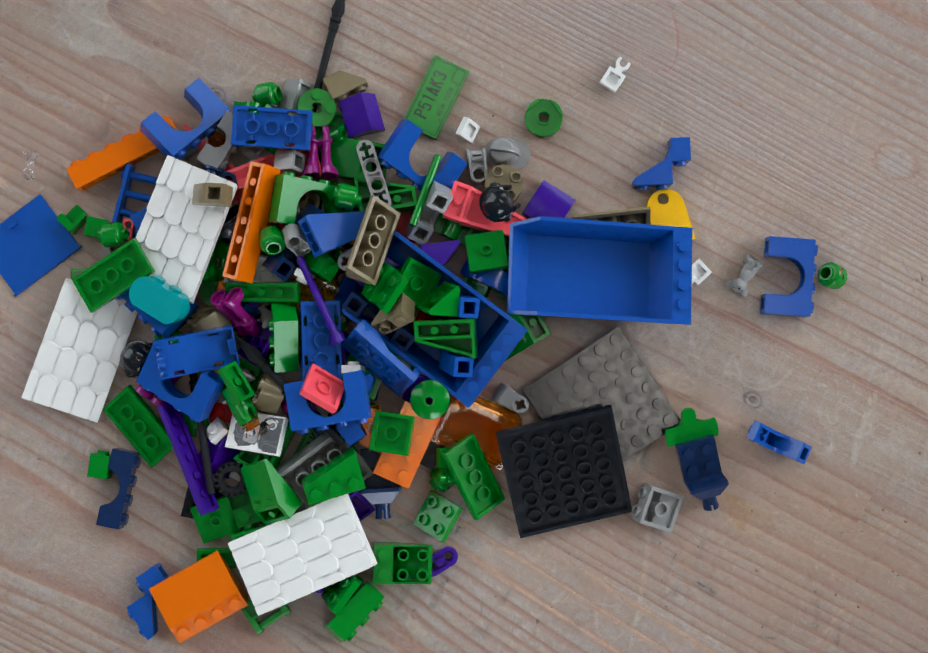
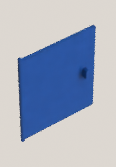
(32, 244)

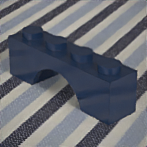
(285, 262)
(361, 307)
(124, 465)

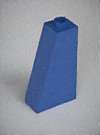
(330, 230)

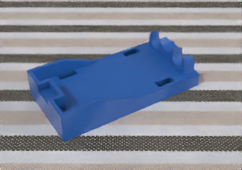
(271, 128)
(315, 339)
(195, 352)
(372, 352)

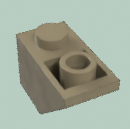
(344, 84)
(212, 194)
(399, 315)

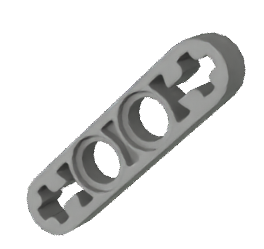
(377, 175)

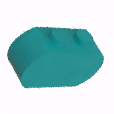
(159, 299)

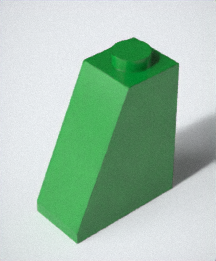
(323, 266)

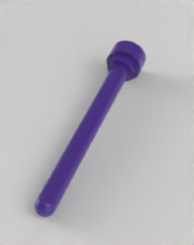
(335, 335)

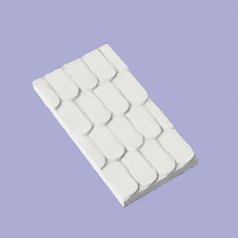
(175, 232)
(79, 355)
(302, 553)

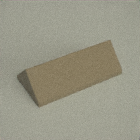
(635, 215)
(372, 242)

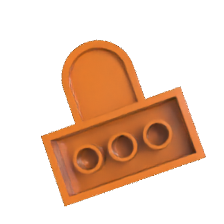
(397, 467)

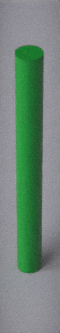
(425, 190)

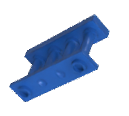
(125, 193)

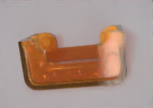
(480, 419)

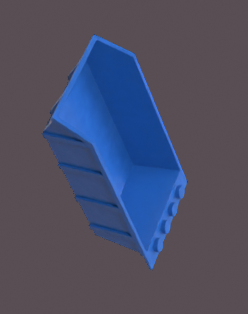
(600, 270)
(495, 329)

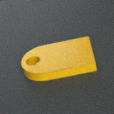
(669, 214)

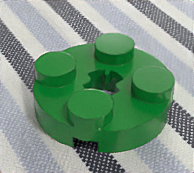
(327, 106)
(545, 107)

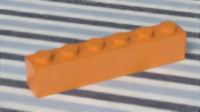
(113, 159)
(250, 220)

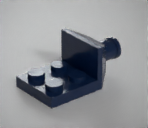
(702, 470)
(378, 489)

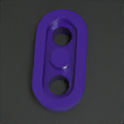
(441, 562)

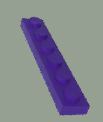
(188, 458)

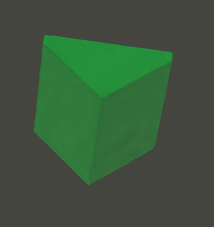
(442, 301)

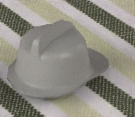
(507, 152)

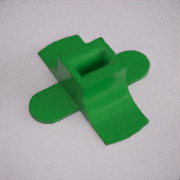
(690, 428)

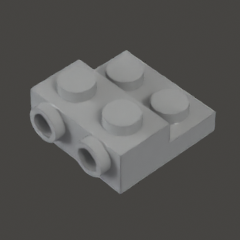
(657, 507)

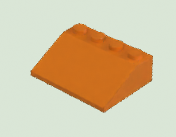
(199, 596)

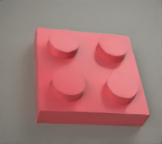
(322, 388)

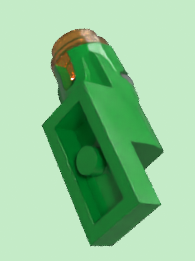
(238, 396)

